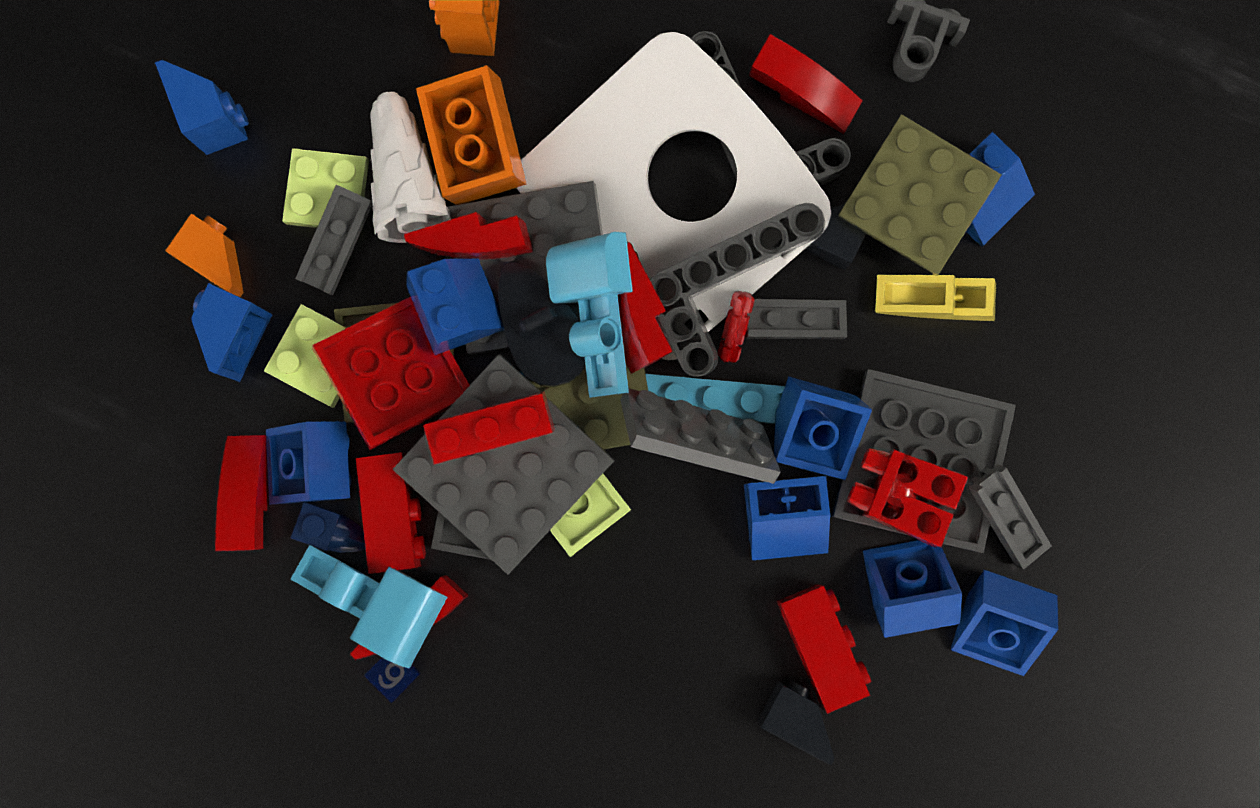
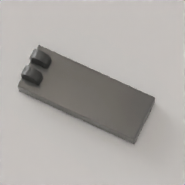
(334, 239)
(797, 319)
(1009, 515)

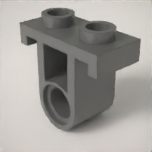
(923, 35)

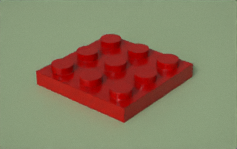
(390, 373)

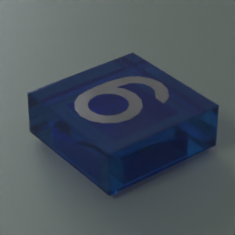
(391, 678)

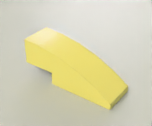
(936, 297)

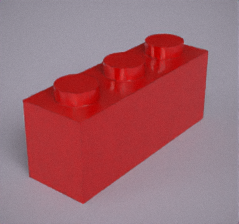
(489, 427)
(388, 515)
(825, 647)

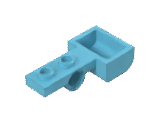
(593, 276)
(391, 612)

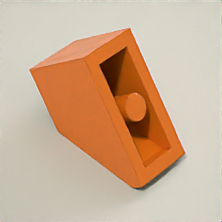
(208, 252)

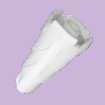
(404, 186)

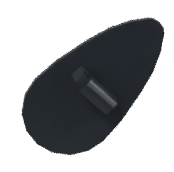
(537, 328)

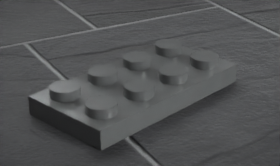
(698, 435)

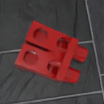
(895, 493)

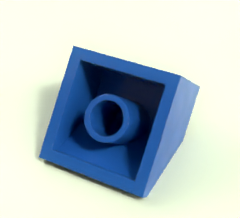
(202, 109)
(1007, 196)
(454, 302)
(227, 330)
(818, 428)
(308, 462)
(912, 588)
(1006, 623)

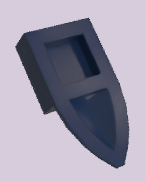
(328, 530)

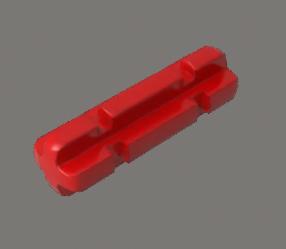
(736, 326)

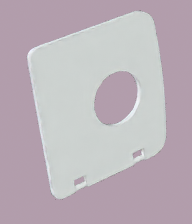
(620, 127)

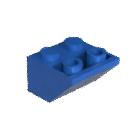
(788, 517)

